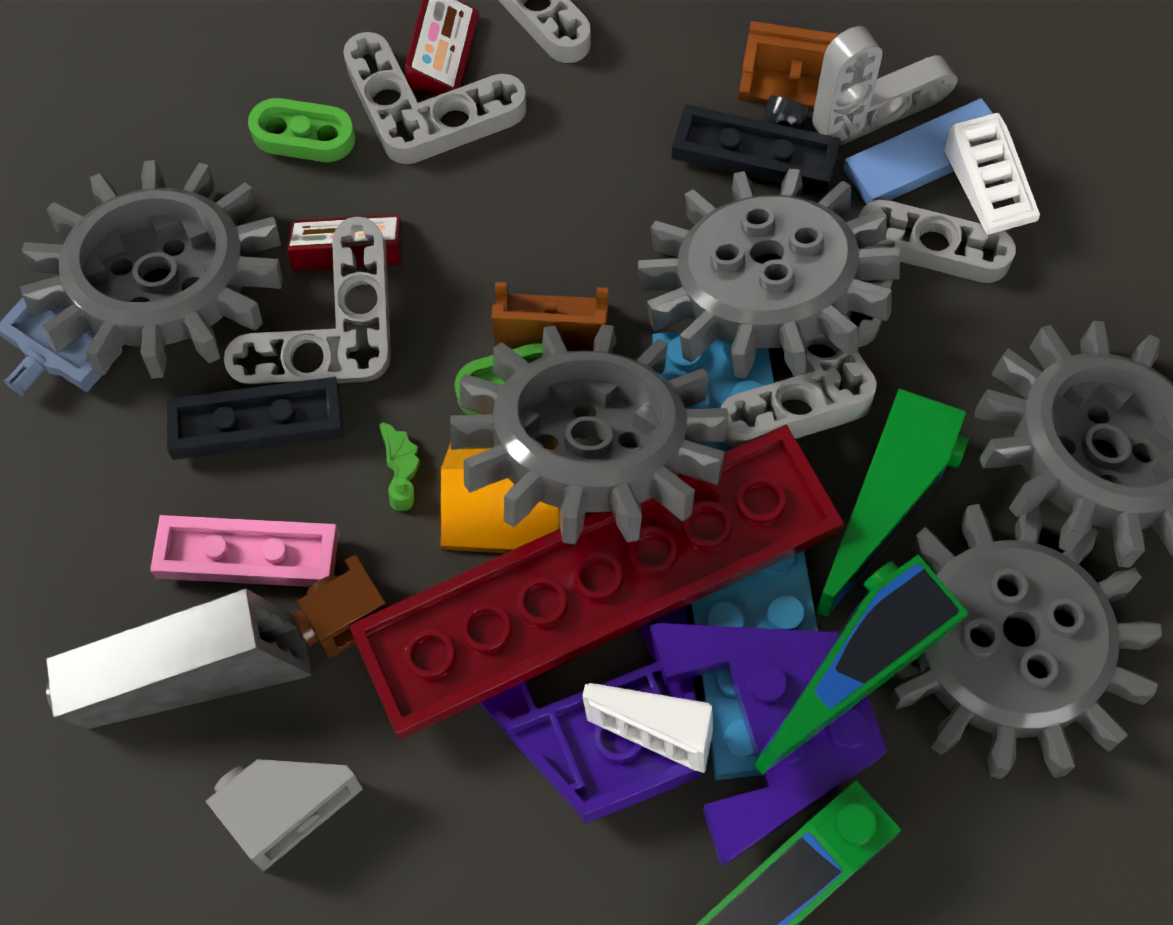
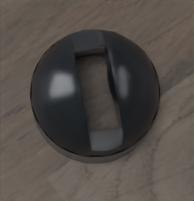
(786, 112)

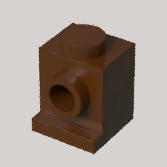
(336, 604)

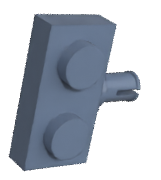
(27, 335)

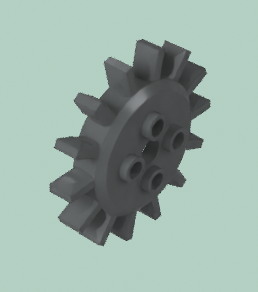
(138, 236)
(745, 299)
(585, 398)
(1056, 437)
(992, 683)

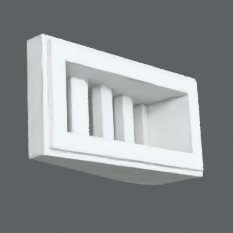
(984, 141)
(660, 723)

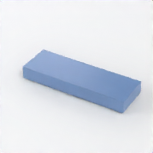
(908, 158)

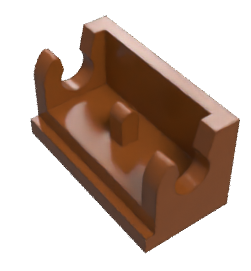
(783, 63)
(522, 318)

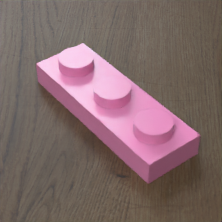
(244, 551)

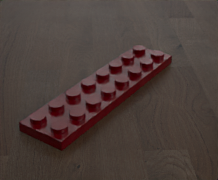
(567, 598)

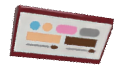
(441, 46)
(312, 242)

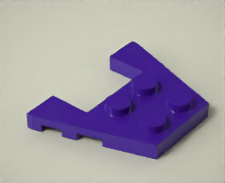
(767, 677)
(588, 763)

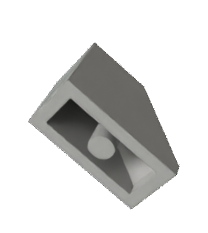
(279, 803)

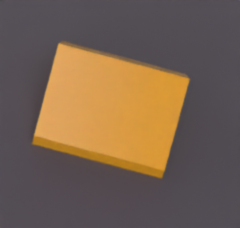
(477, 518)

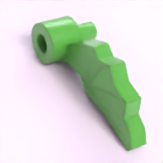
(404, 462)

